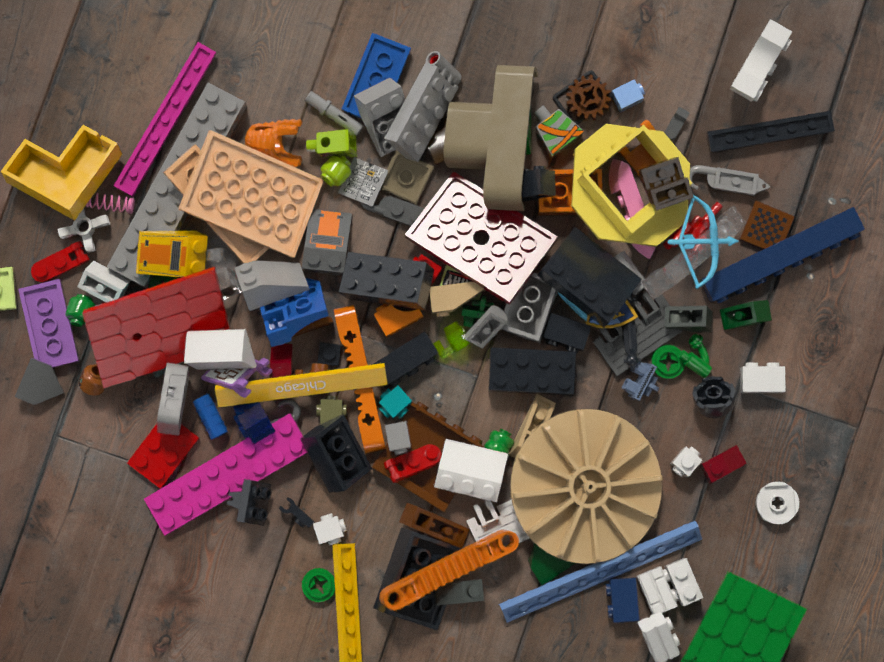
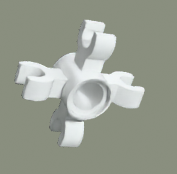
(69, 231)

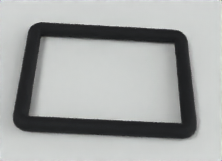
(566, 88)

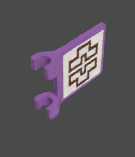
(237, 378)

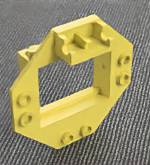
(598, 212)

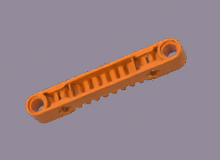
(347, 323)
(449, 568)

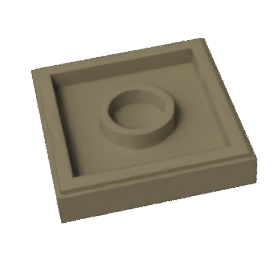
(406, 178)

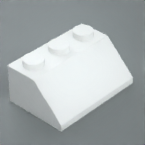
(471, 470)

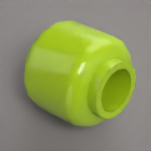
(336, 170)

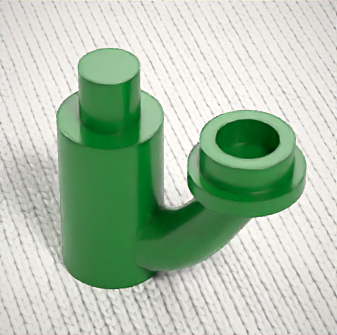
(692, 361)

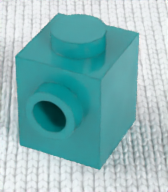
(394, 403)

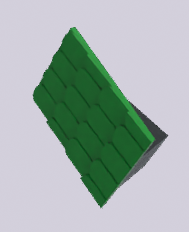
(744, 625)

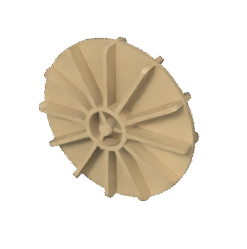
(586, 486)

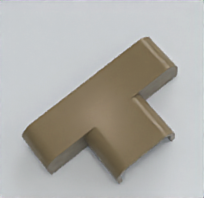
(494, 136)

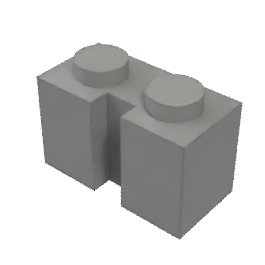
(398, 438)

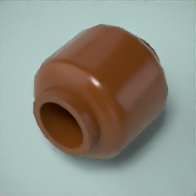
(90, 381)

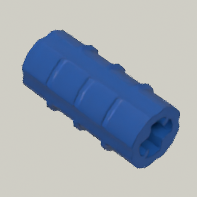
(210, 416)

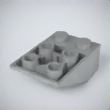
(378, 109)

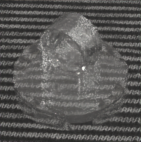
(219, 255)

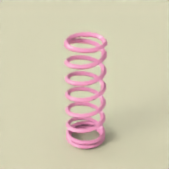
(130, 204)

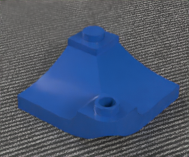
(293, 313)

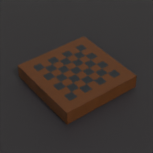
(766, 226)

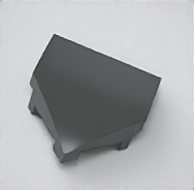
(38, 383)

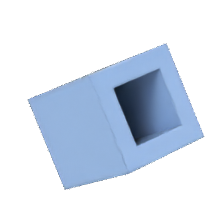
(628, 95)

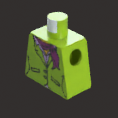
(341, 144)

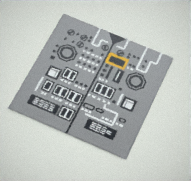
(363, 182)

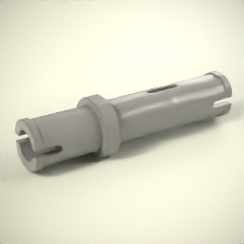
(326, 108)

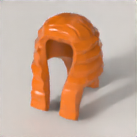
(268, 139)

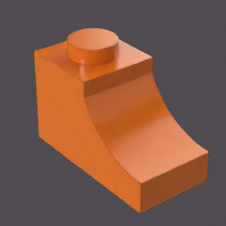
(393, 320)

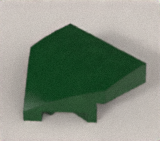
(546, 565)

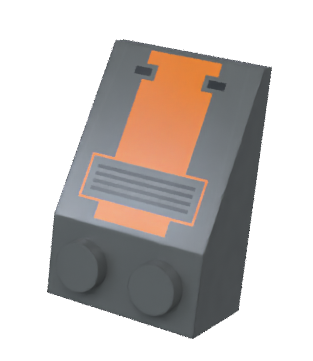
(327, 242)

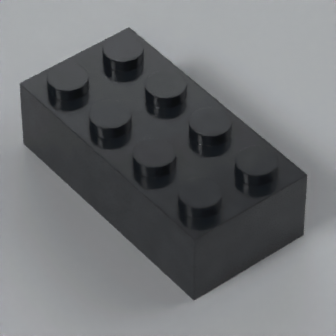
(386, 280)
(532, 371)

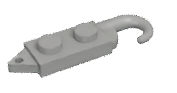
(730, 180)

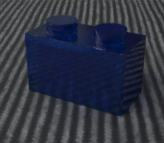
(253, 421)

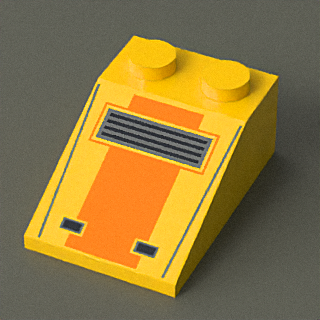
(171, 253)

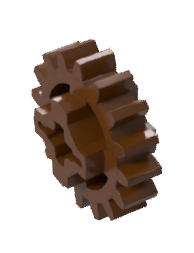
(595, 102)

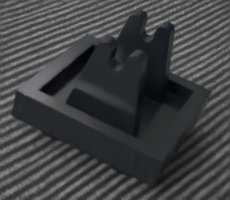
(252, 502)

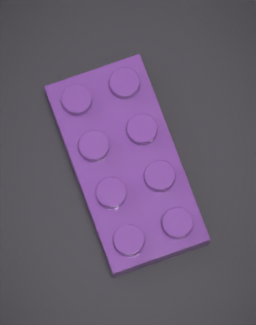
(47, 325)

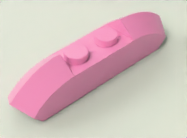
(623, 182)

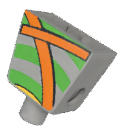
(556, 130)

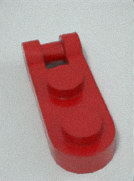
(59, 263)
(413, 462)

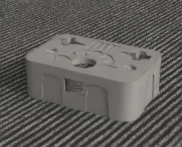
(173, 399)

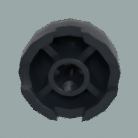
(714, 397)

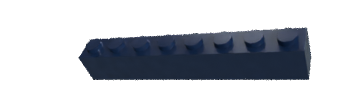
(782, 254)

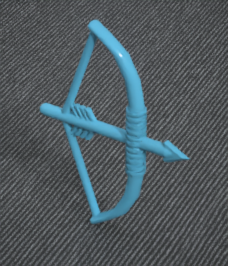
(690, 241)

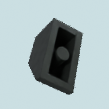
(459, 592)

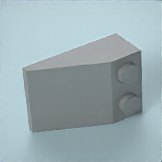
(270, 281)

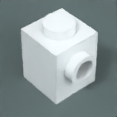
(686, 461)
(329, 529)

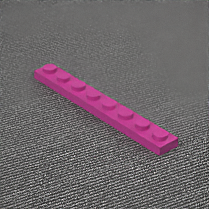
(165, 119)

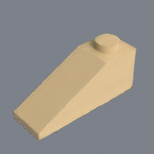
(451, 297)
(538, 413)

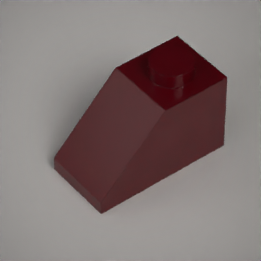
(281, 360)
(722, 464)

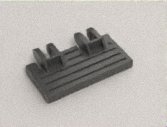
(649, 334)

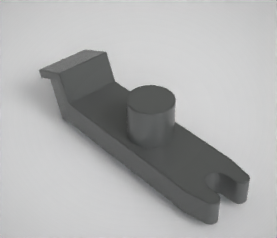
(676, 123)

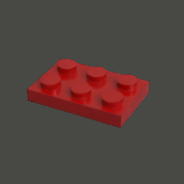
(162, 454)

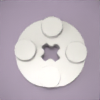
(768, 511)

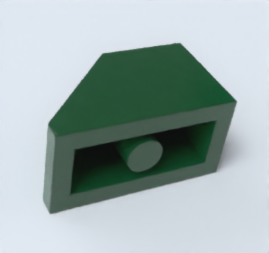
(746, 314)

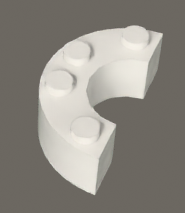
(761, 61)

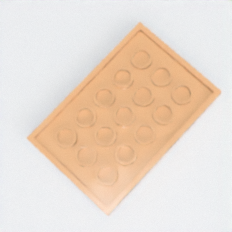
(251, 194)

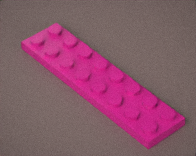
(225, 473)

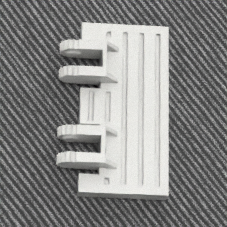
(506, 520)

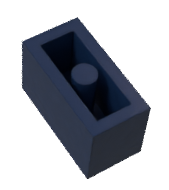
(623, 600)

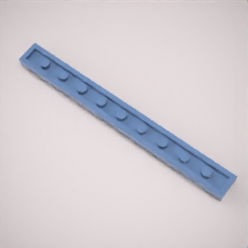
(600, 571)

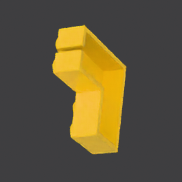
(67, 180)

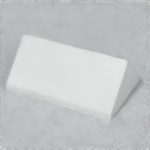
(219, 350)

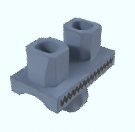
(645, 382)

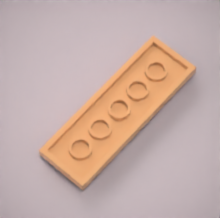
(179, 175)

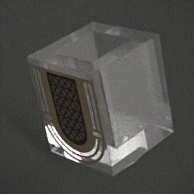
(228, 282)

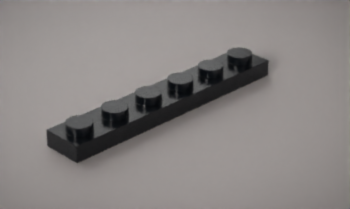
(770, 131)

